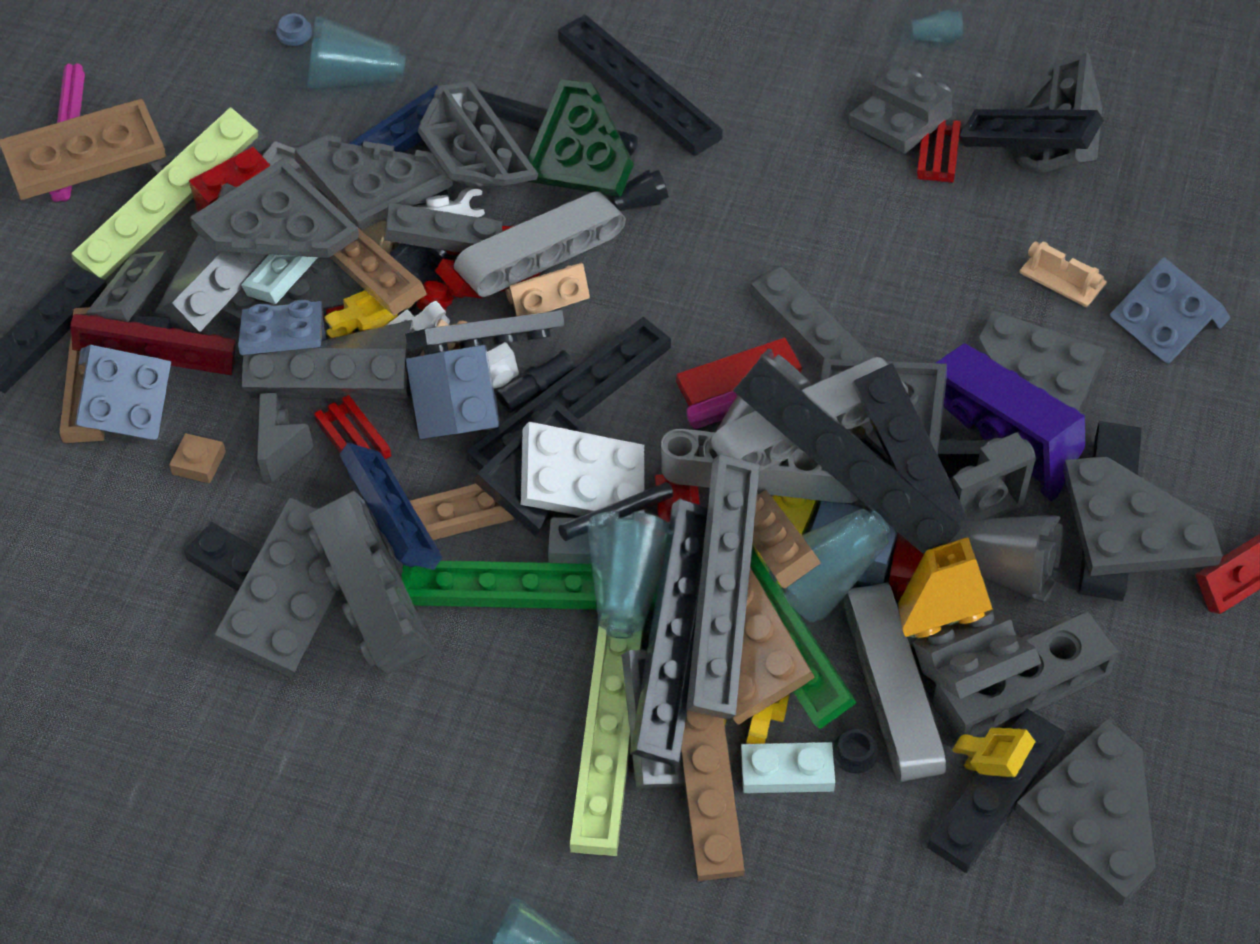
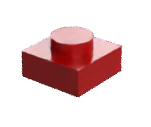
(456, 284)

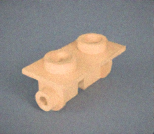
(1067, 278)
(549, 291)

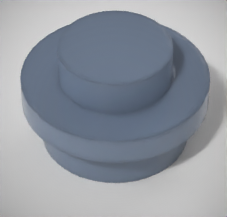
(293, 30)

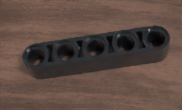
(1123, 446)

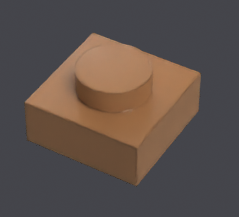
(197, 458)

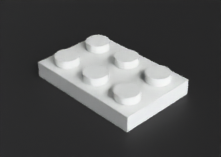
(578, 470)

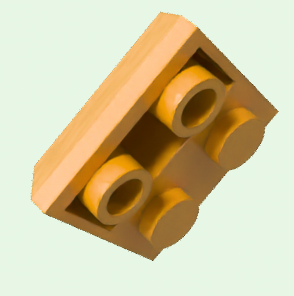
(944, 590)

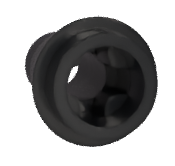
(642, 191)

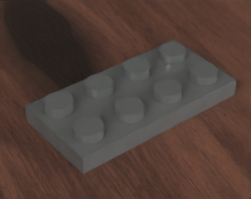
(280, 597)

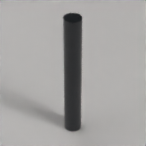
(625, 507)

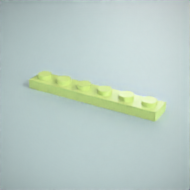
(162, 196)
(604, 751)

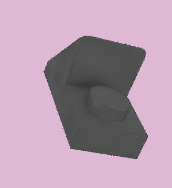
(278, 442)

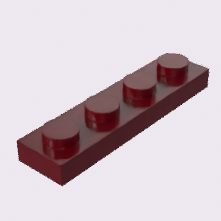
(180, 347)

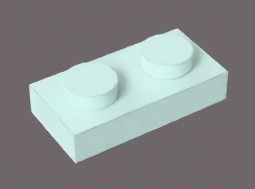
(276, 276)
(787, 767)

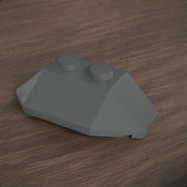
(1068, 87)
(472, 140)

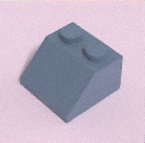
(452, 392)

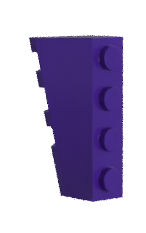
(1006, 404)

